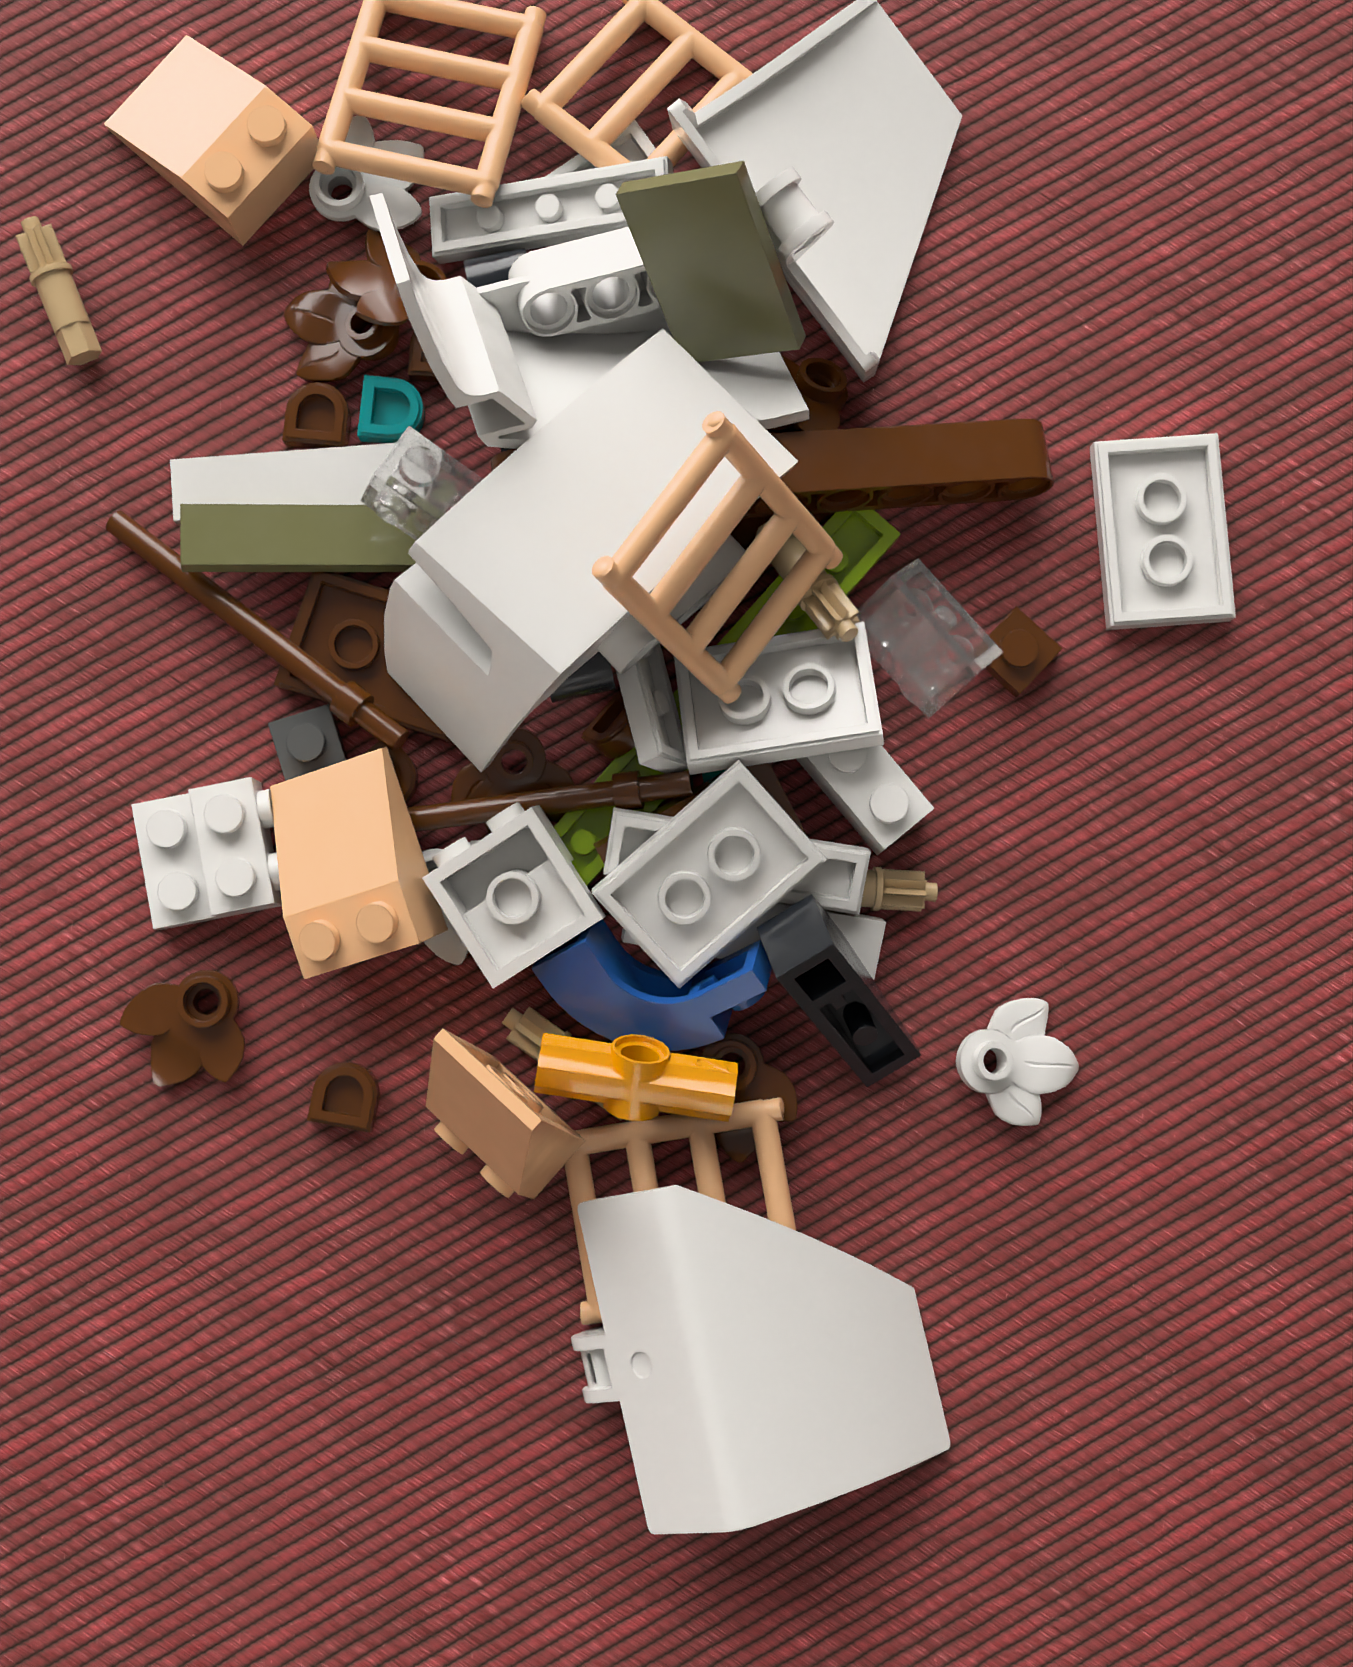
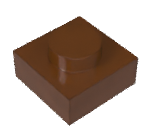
(1025, 651)

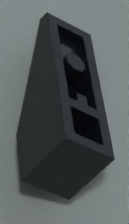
(836, 990)

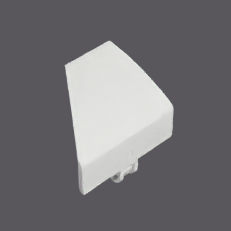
(844, 164)
(749, 1361)

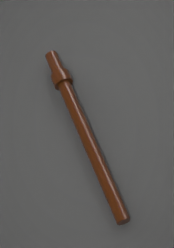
(347, 700)
(624, 791)

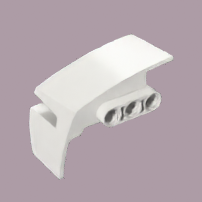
(553, 331)
(506, 576)

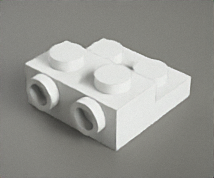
(208, 853)
(512, 892)

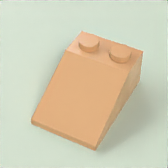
(217, 137)
(350, 865)
(496, 1117)

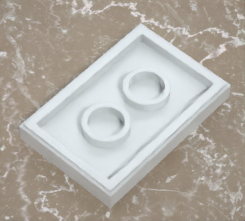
(1162, 531)
(793, 703)
(708, 874)

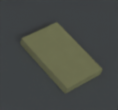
(712, 262)

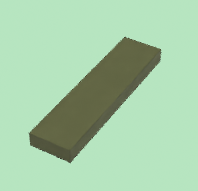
(290, 539)

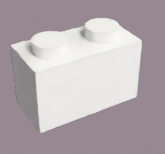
(869, 793)

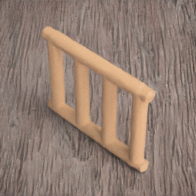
(685, 45)
(494, 131)
(789, 518)
(637, 1139)

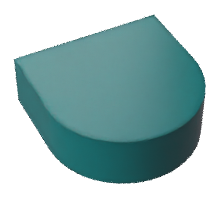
(388, 409)

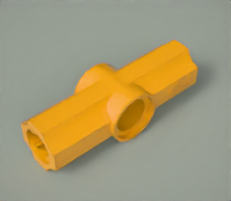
(636, 1077)

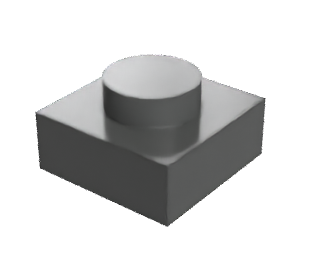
(307, 741)

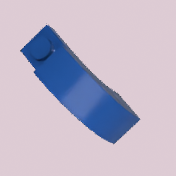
(621, 996)

